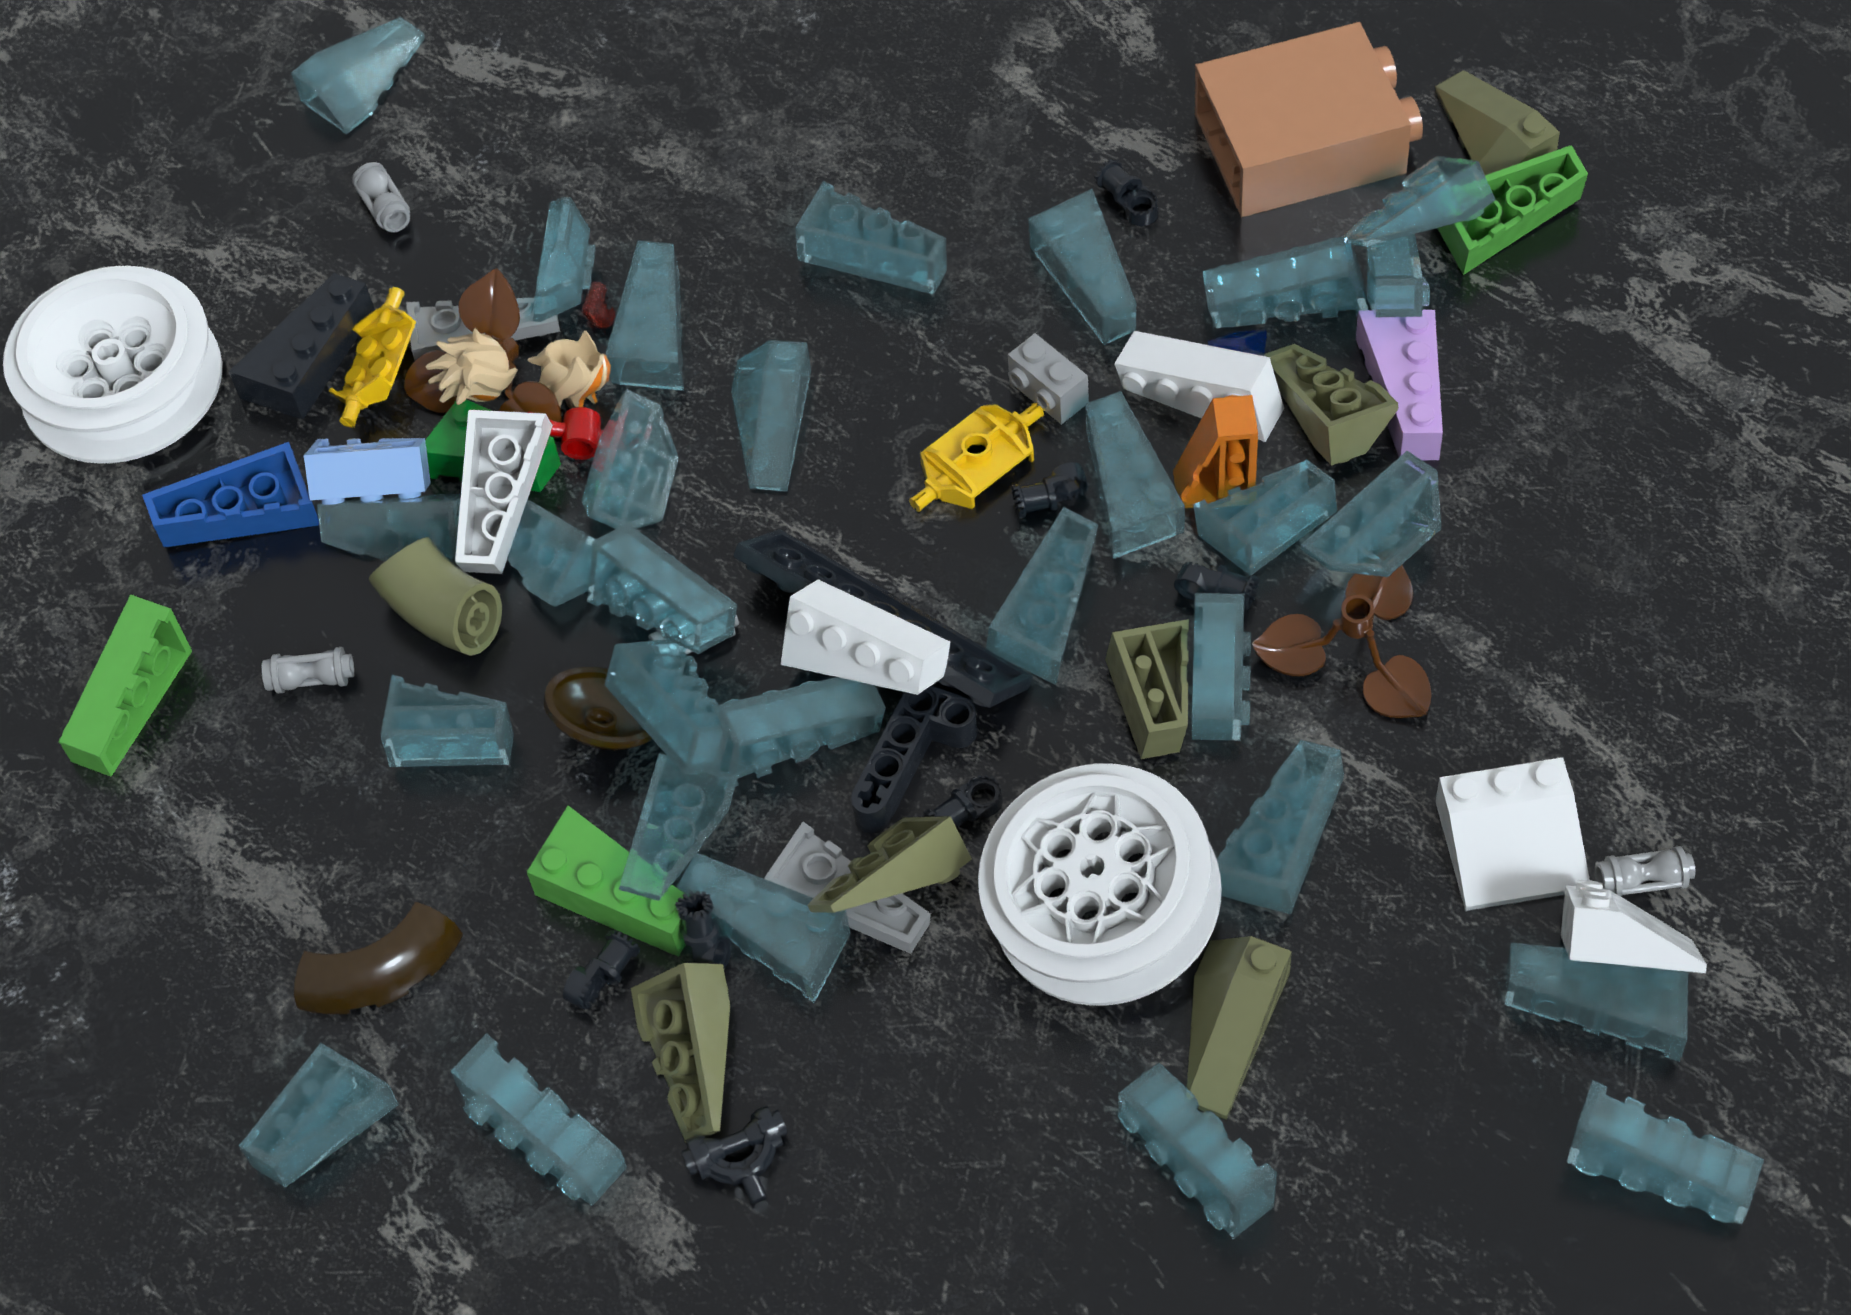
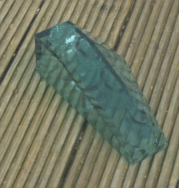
(1432, 197)

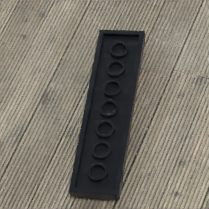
(969, 666)

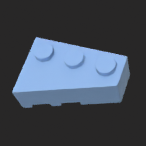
(367, 469)

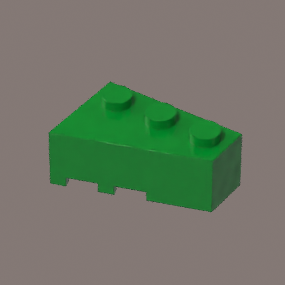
(447, 447)

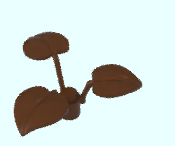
(492, 310)
(1295, 644)

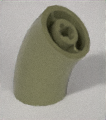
(439, 597)

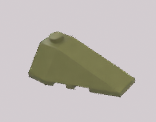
(1230, 1012)

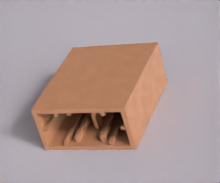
(1305, 118)

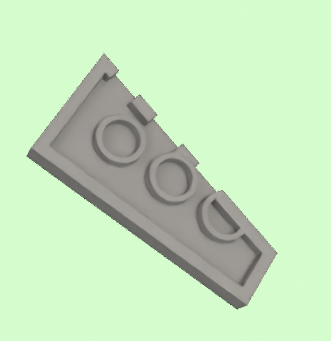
(444, 322)
(811, 864)

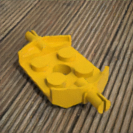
(378, 357)
(959, 475)

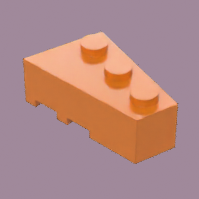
(1219, 452)

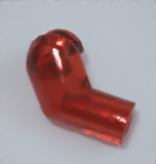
(594, 308)

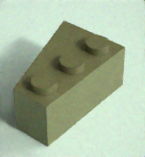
(1152, 684)

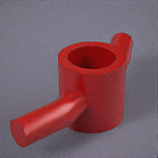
(578, 432)

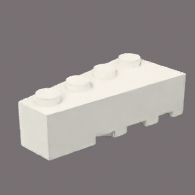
(1193, 374)

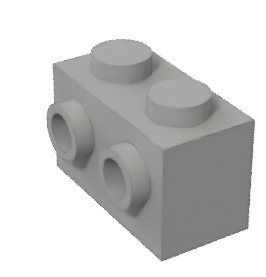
(1048, 378)

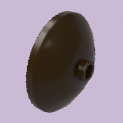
(590, 712)

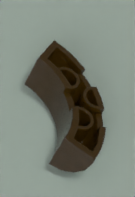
(380, 970)

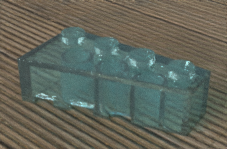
(869, 243)
(1286, 285)
(647, 327)
(670, 702)
(1278, 839)
(1197, 1151)

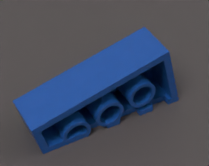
(234, 500)

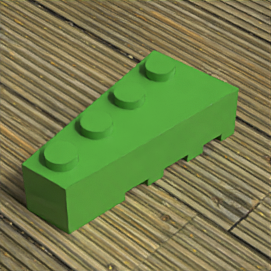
(1523, 200)
(125, 685)
(583, 873)

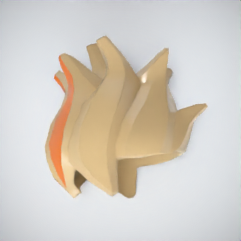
(472, 368)
(573, 369)

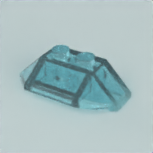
(563, 261)
(631, 466)
(1381, 522)

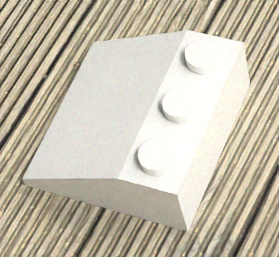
(1512, 833)
(1614, 931)

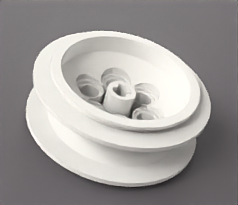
(113, 364)
(1127, 945)

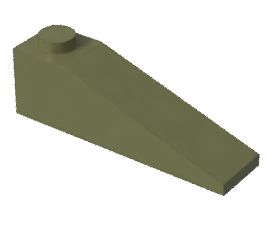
(1494, 124)
(1330, 405)
(901, 859)
(687, 1025)

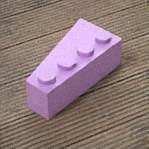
(1404, 361)

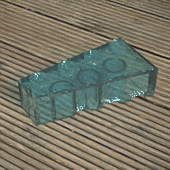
(1085, 264)
(1132, 483)
(658, 591)
(1042, 606)
(797, 723)
(771, 923)
(1620, 1000)
(536, 1123)
(1663, 1157)

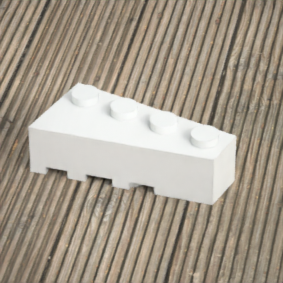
(496, 482)
(859, 641)

